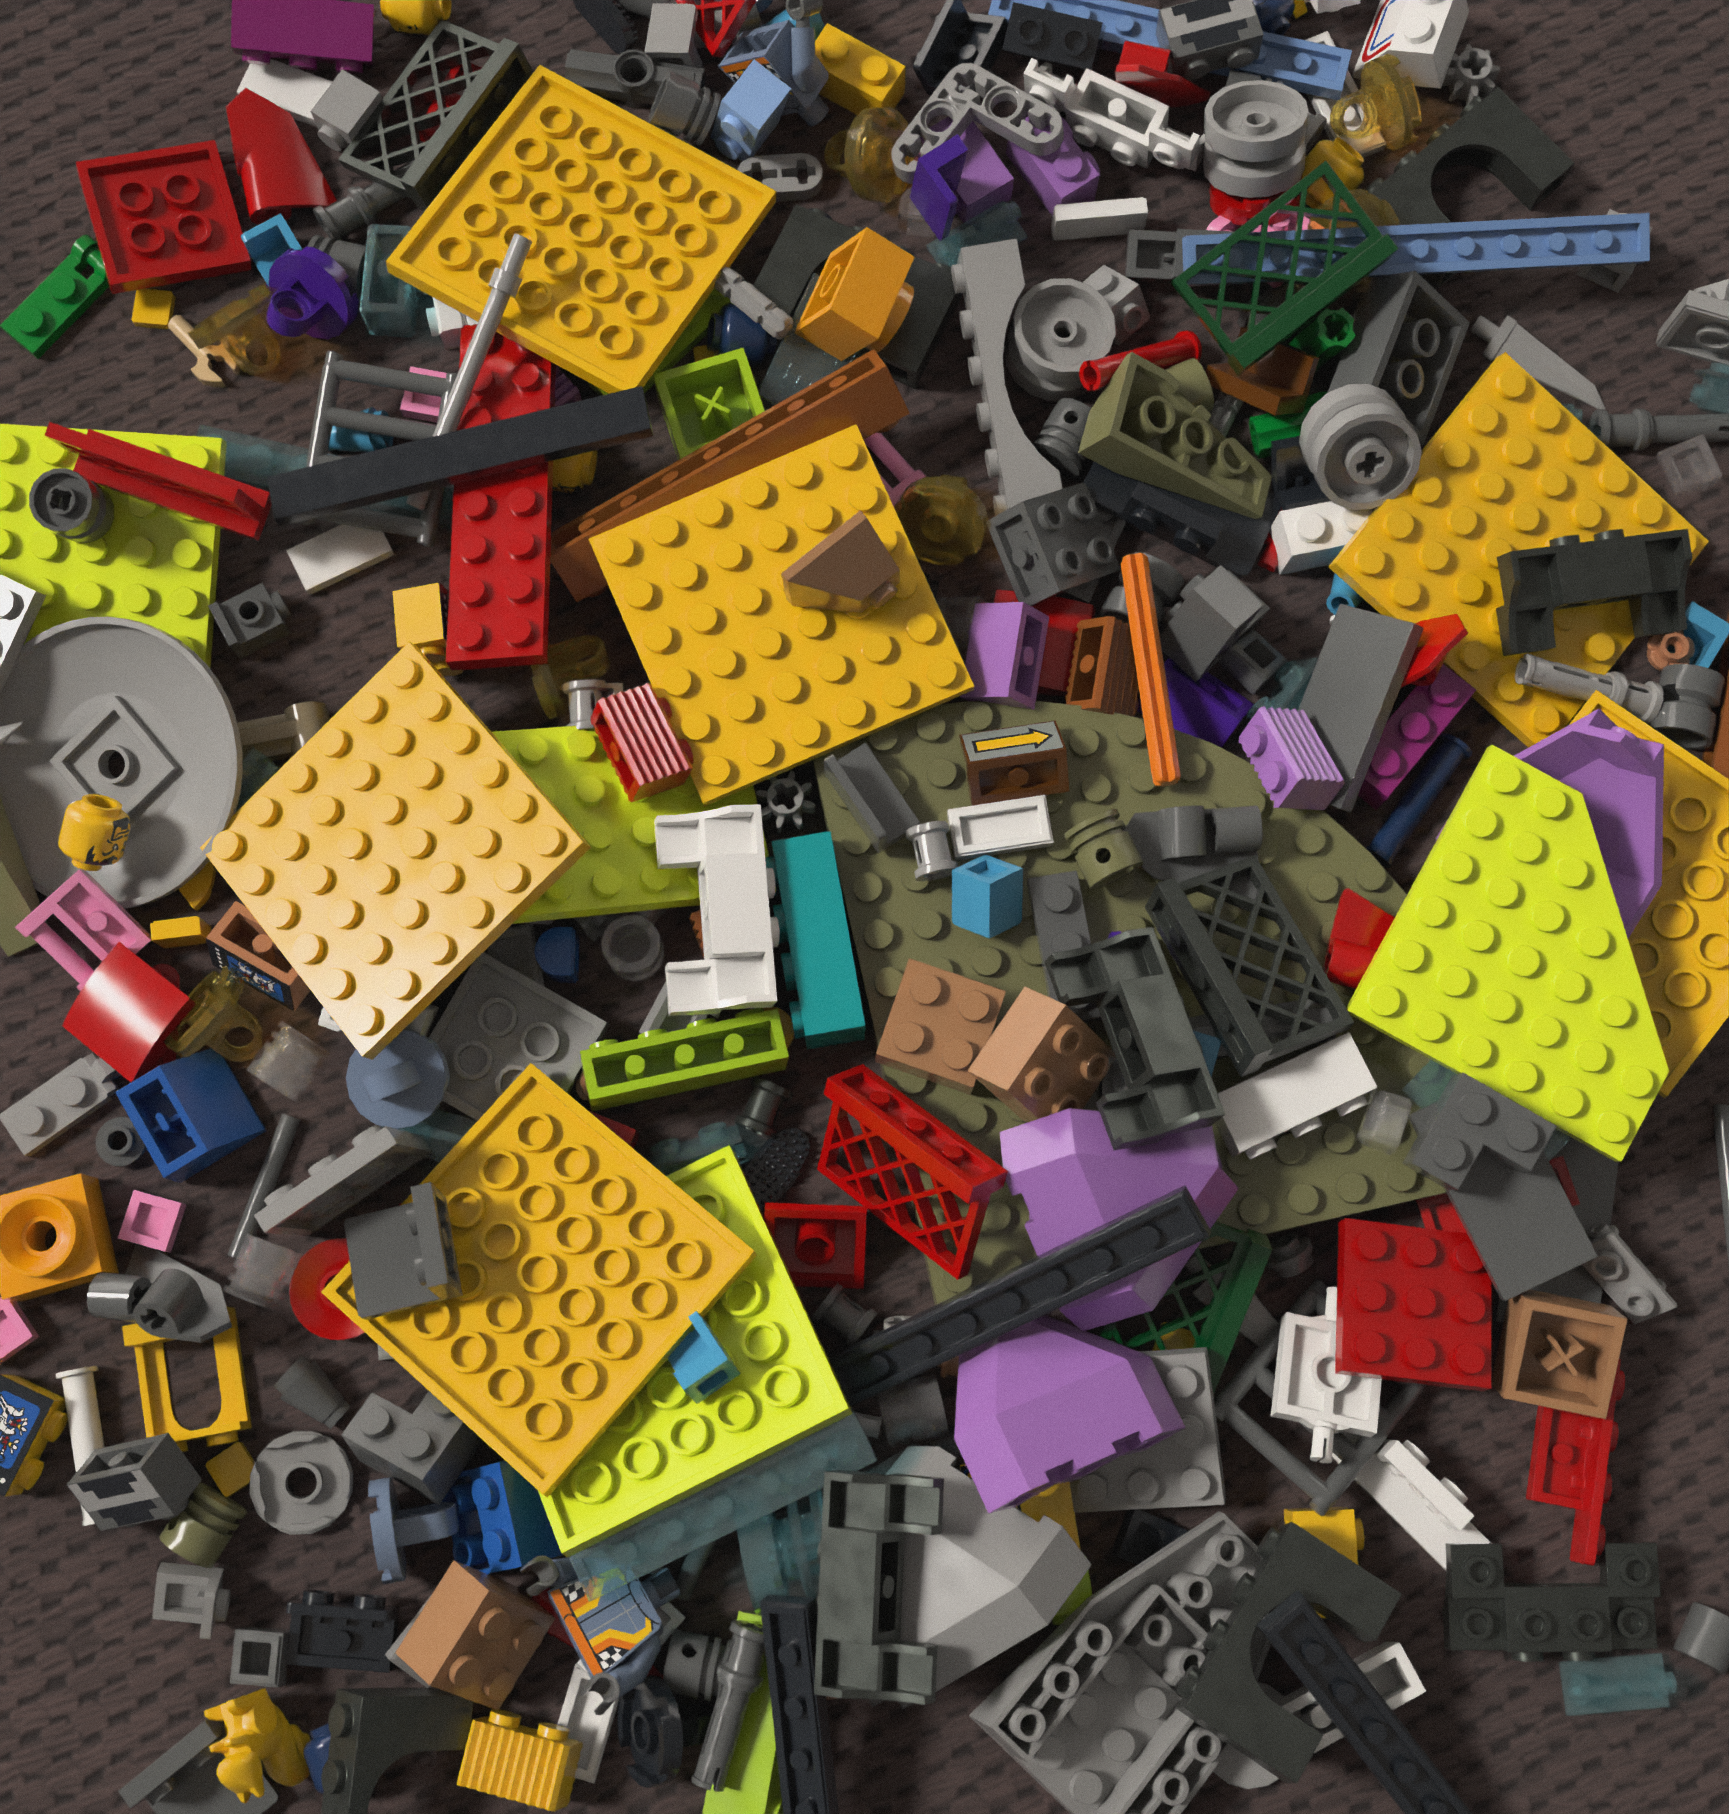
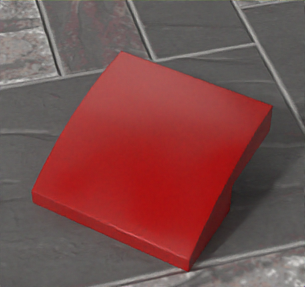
(1060, 636)
(127, 1013)

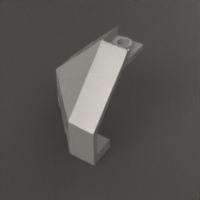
(983, 1577)

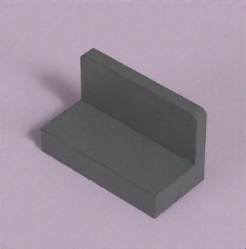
(870, 796)

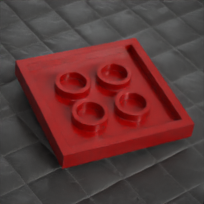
(163, 216)
(1412, 1306)

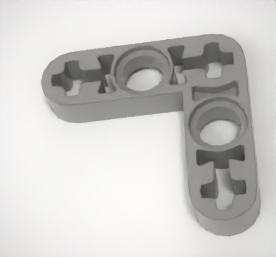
(967, 107)

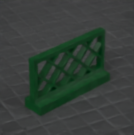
(1308, 301)
(1228, 1305)

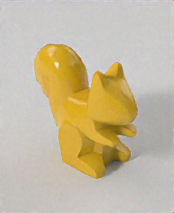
(257, 1733)

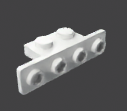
(1416, 1499)

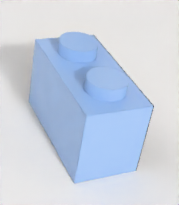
(749, 112)

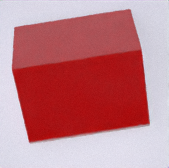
(820, 1242)

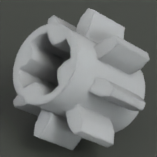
(1470, 74)
(781, 813)

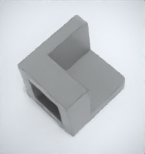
(672, 34)

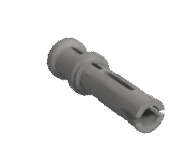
(1637, 698)

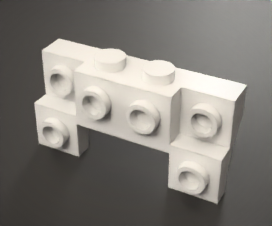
(1114, 118)
(734, 909)

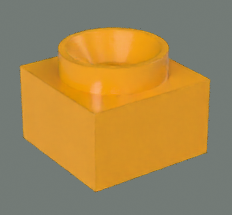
(858, 297)
(81, 1244)

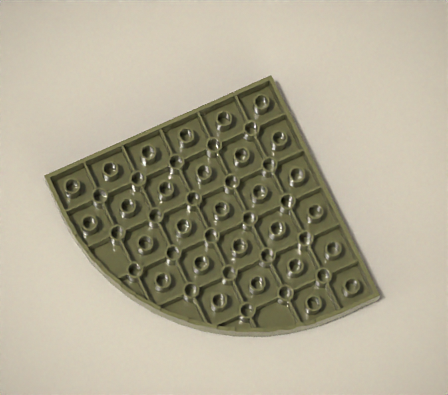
(1109, 768)

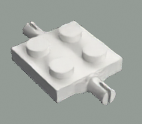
(1310, 1390)

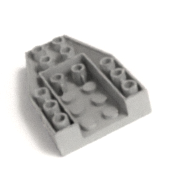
(1099, 1694)

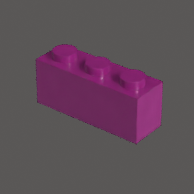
(304, 33)
(1412, 732)

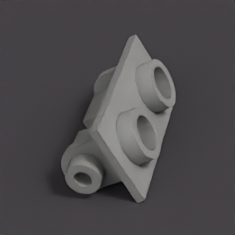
(1625, 1276)

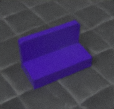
(934, 183)
(1203, 707)

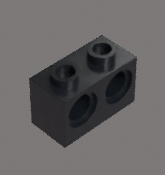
(1054, 37)

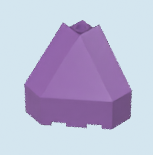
(1623, 798)
(1079, 1183)
(1053, 1409)

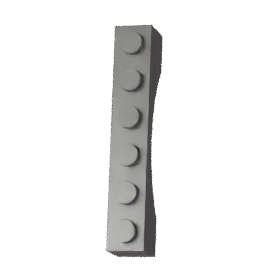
(991, 288)

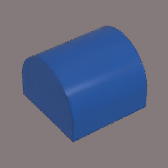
(559, 954)

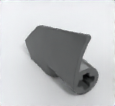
(1197, 840)
(160, 1298)

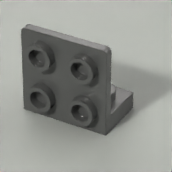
(1052, 544)
(403, 1255)
(188, 1782)

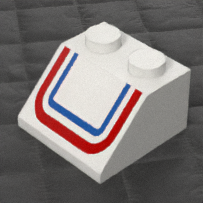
(1418, 34)

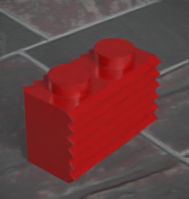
(642, 742)

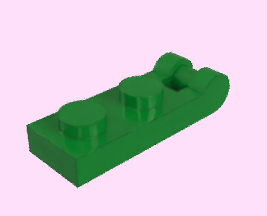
(58, 299)

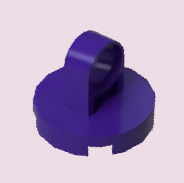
(310, 295)

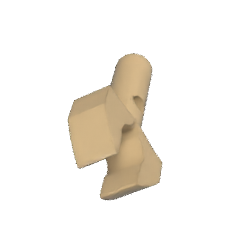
(203, 368)

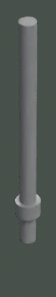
(504, 285)

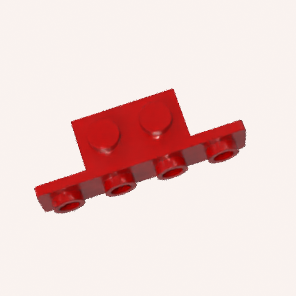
(1572, 1466)

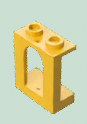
(156, 1393)

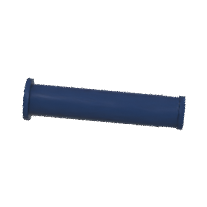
(1418, 798)

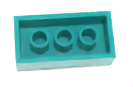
(818, 941)

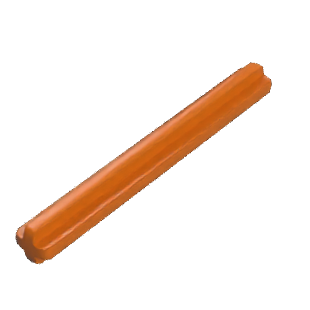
(1150, 670)

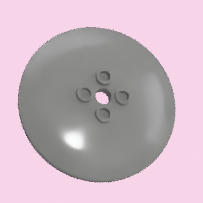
(130, 691)

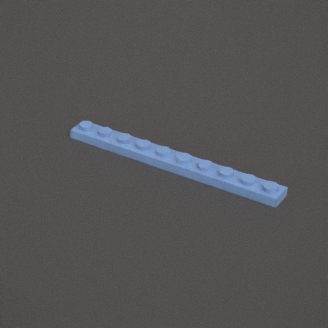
(1451, 247)

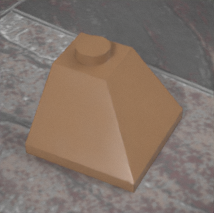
(844, 571)

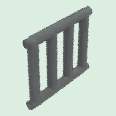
(329, 415)
(1353, 1456)

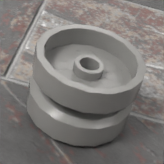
(1255, 138)
(1054, 333)
(1360, 446)

